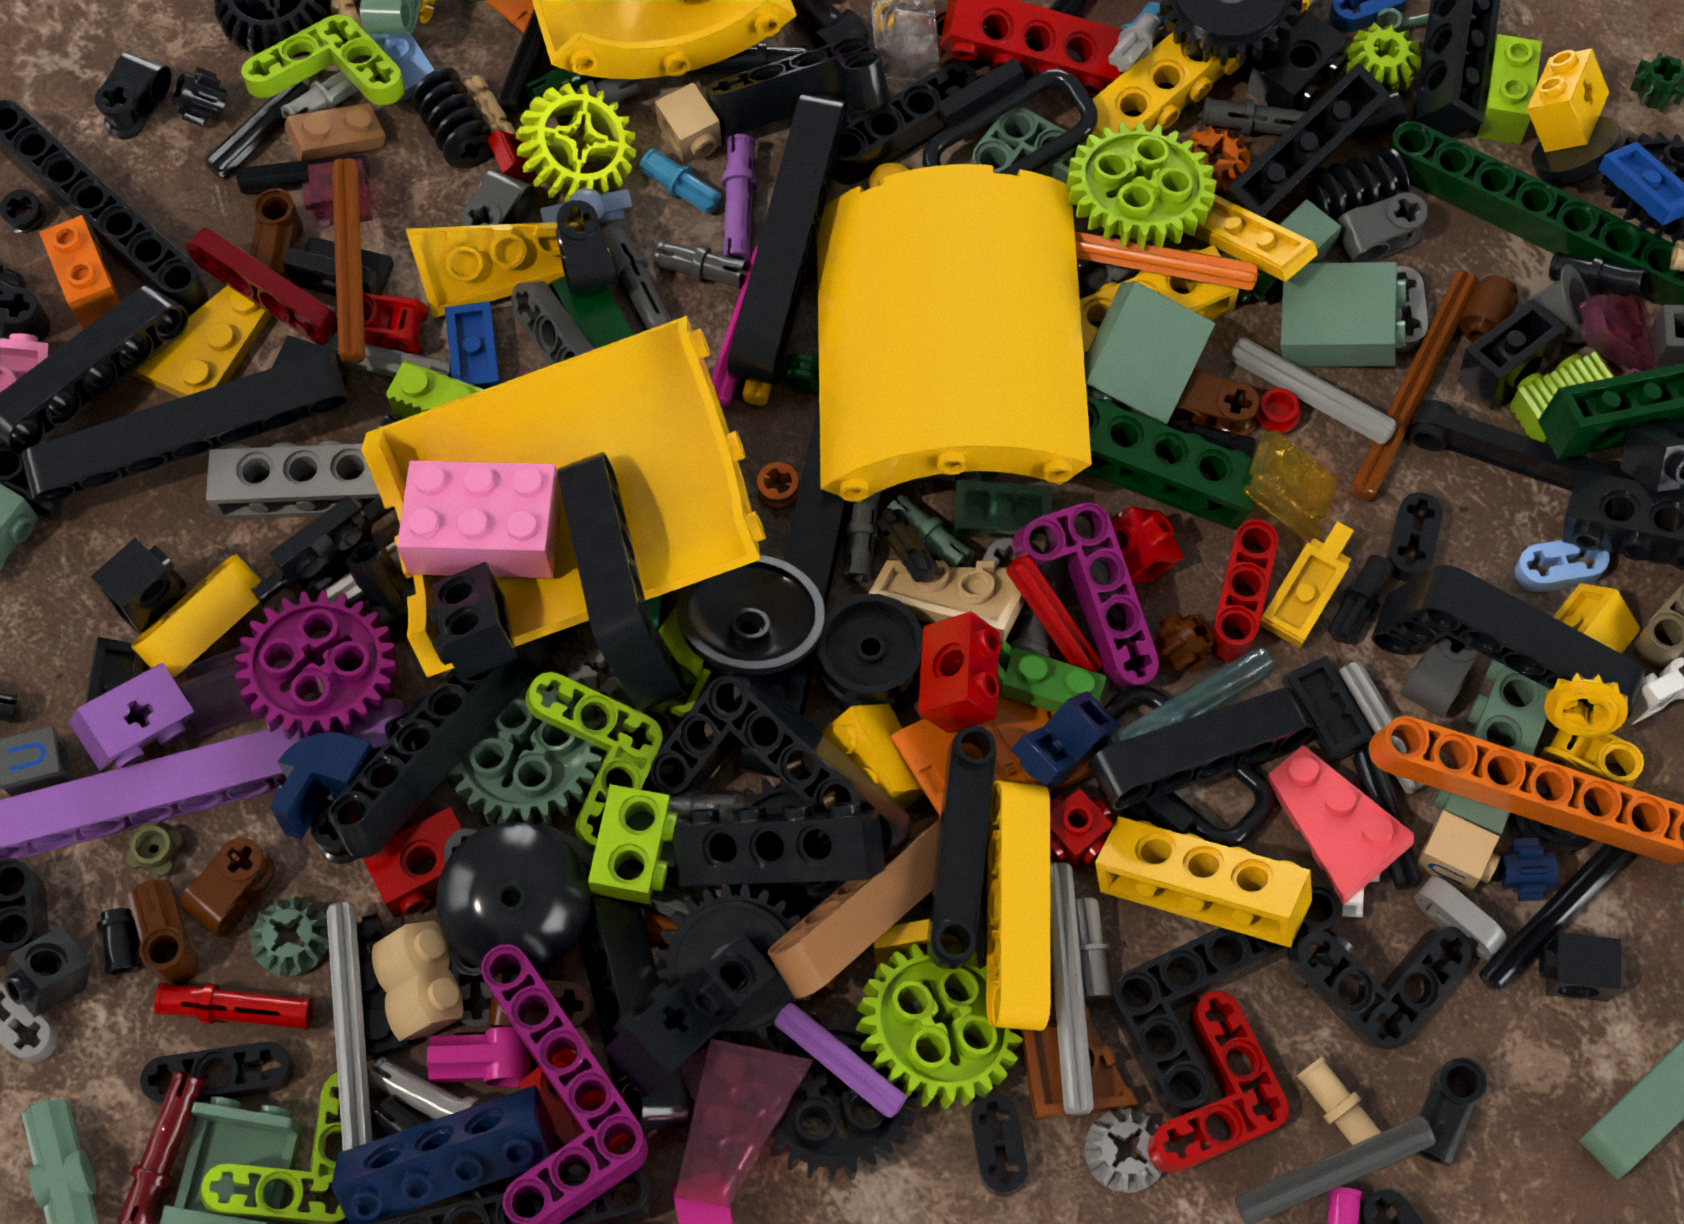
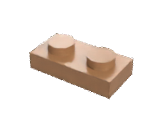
(334, 132)

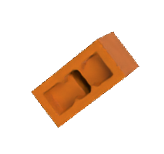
(80, 270)

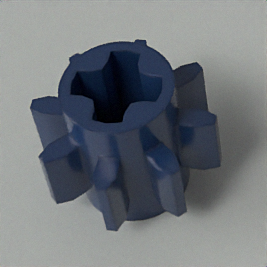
(1528, 869)

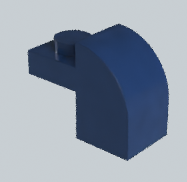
(1066, 740)
(316, 771)

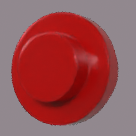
(1278, 410)

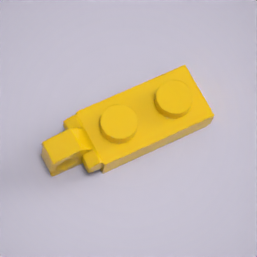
(1308, 587)

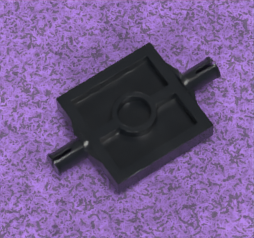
(318, 551)

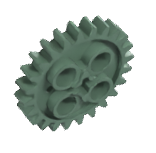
(563, 766)

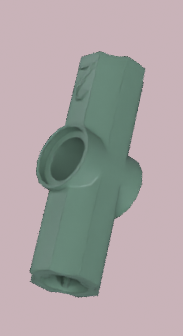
(61, 1172)

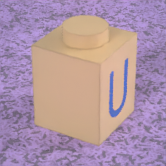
(1459, 852)

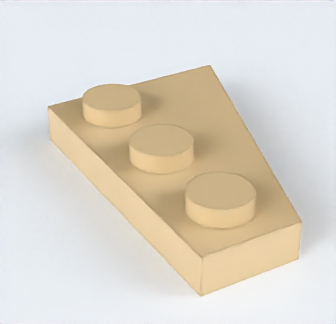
(955, 591)

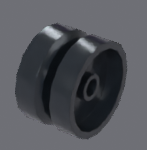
(870, 652)

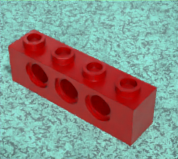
(1051, 29)

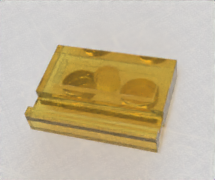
(1290, 484)

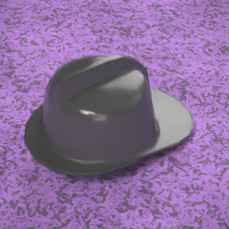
(1564, 301)

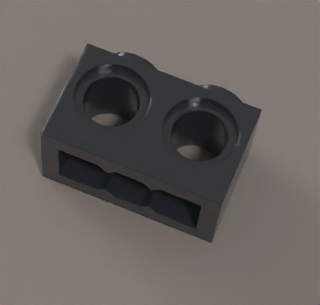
(140, 584)
(471, 622)

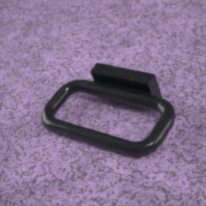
(998, 94)
(1173, 812)

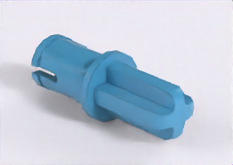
(679, 181)

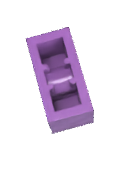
(151, 697)

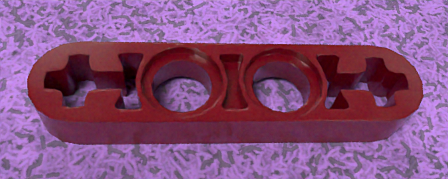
(262, 286)

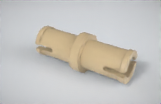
(1338, 1102)

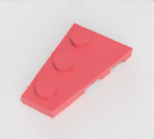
(1340, 823)

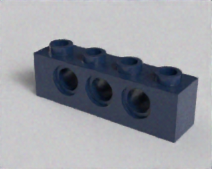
(443, 1157)

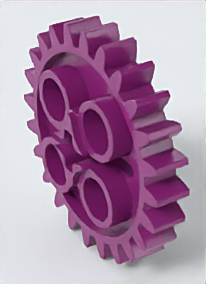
(316, 665)

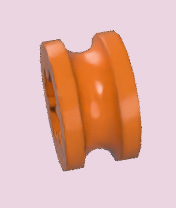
(770, 496)

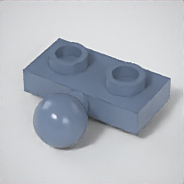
(607, 206)

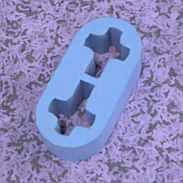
(1563, 572)

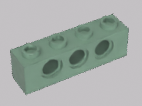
(1515, 725)

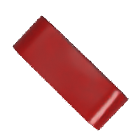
(1249, 571)

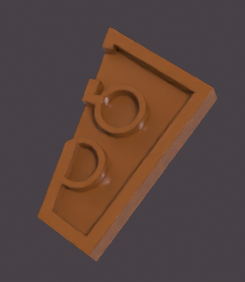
(1044, 1071)

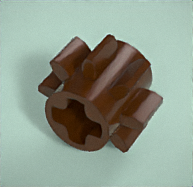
(1183, 642)

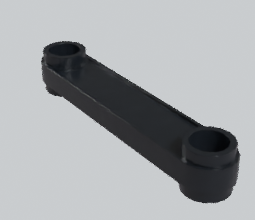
(1440, 427)
(961, 847)

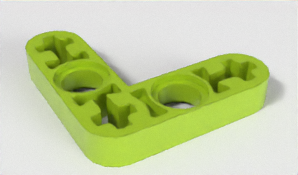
(326, 49)
(619, 751)
(320, 1177)

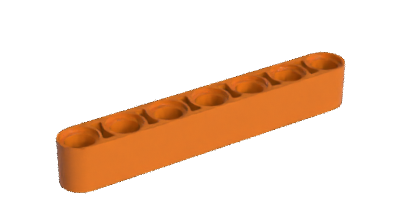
(1518, 790)

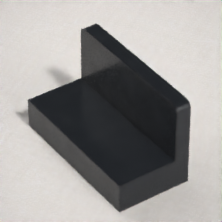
(316, 268)

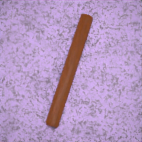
(348, 261)

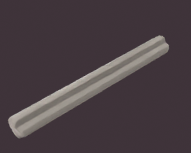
(1069, 993)
(349, 1025)

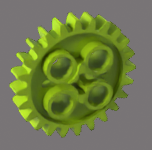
(1141, 185)
(899, 1033)

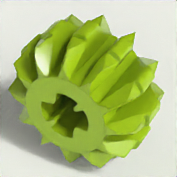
(1385, 56)

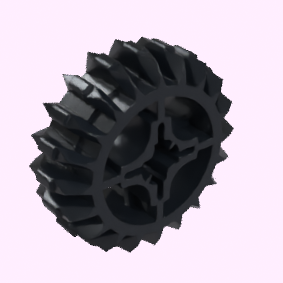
(259, 26)

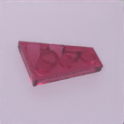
(734, 1114)

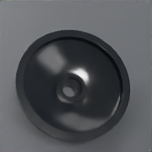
(762, 599)
(551, 887)

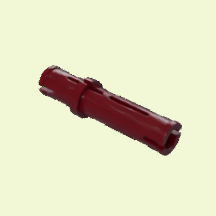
(161, 1150)

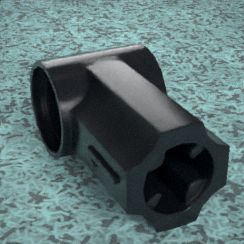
(380, 583)
(1450, 1113)

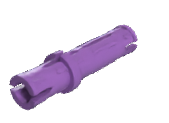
(739, 184)

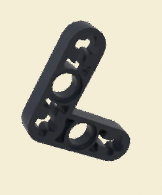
(1374, 998)

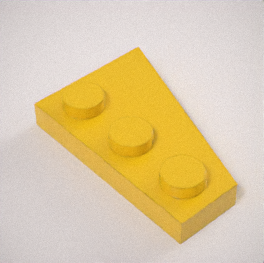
(209, 347)

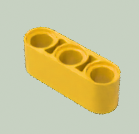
(199, 617)

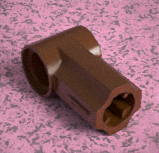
(271, 236)
(162, 929)

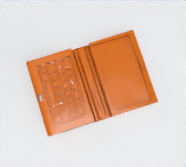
(927, 746)

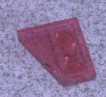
(1618, 330)

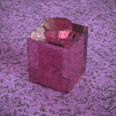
(319, 193)

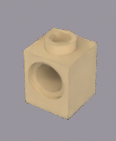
(688, 123)

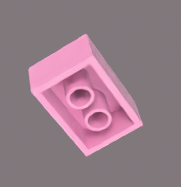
(480, 514)

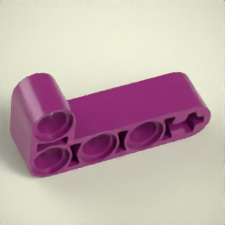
(1094, 597)

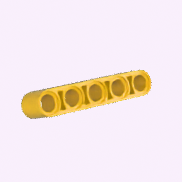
(1018, 907)

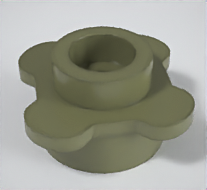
(141, 843)

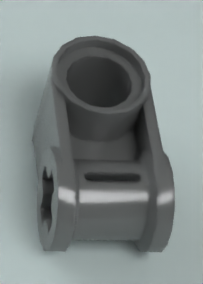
(499, 201)
(1382, 227)
(1439, 676)

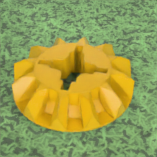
(1572, 716)

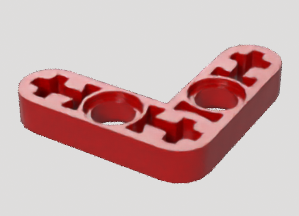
(1236, 1106)

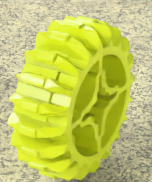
(608, 145)

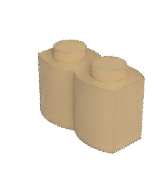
(417, 981)

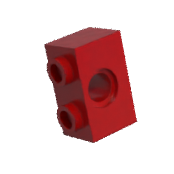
(959, 672)
(394, 864)

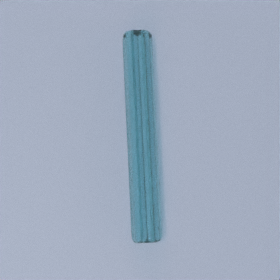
(1203, 694)

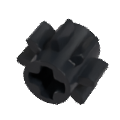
(199, 96)

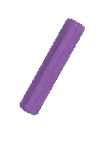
(840, 1060)

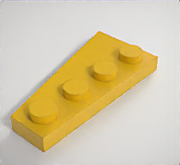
(483, 260)

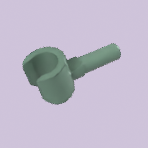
(1400, 23)

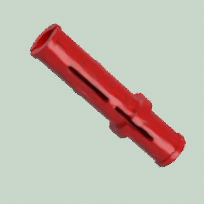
(216, 1004)

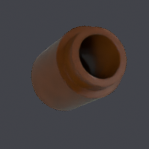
(1488, 306)

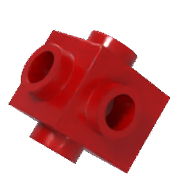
(1146, 543)
(1078, 844)

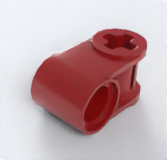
(391, 325)

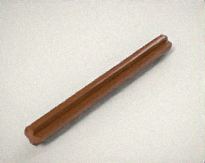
(1415, 384)

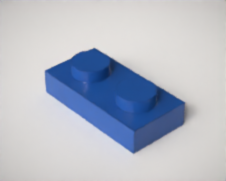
(1646, 182)
(473, 344)

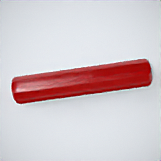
(1052, 614)

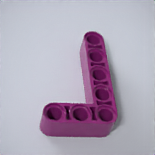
(571, 1085)

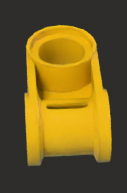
(1592, 753)

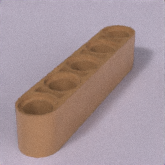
(857, 914)

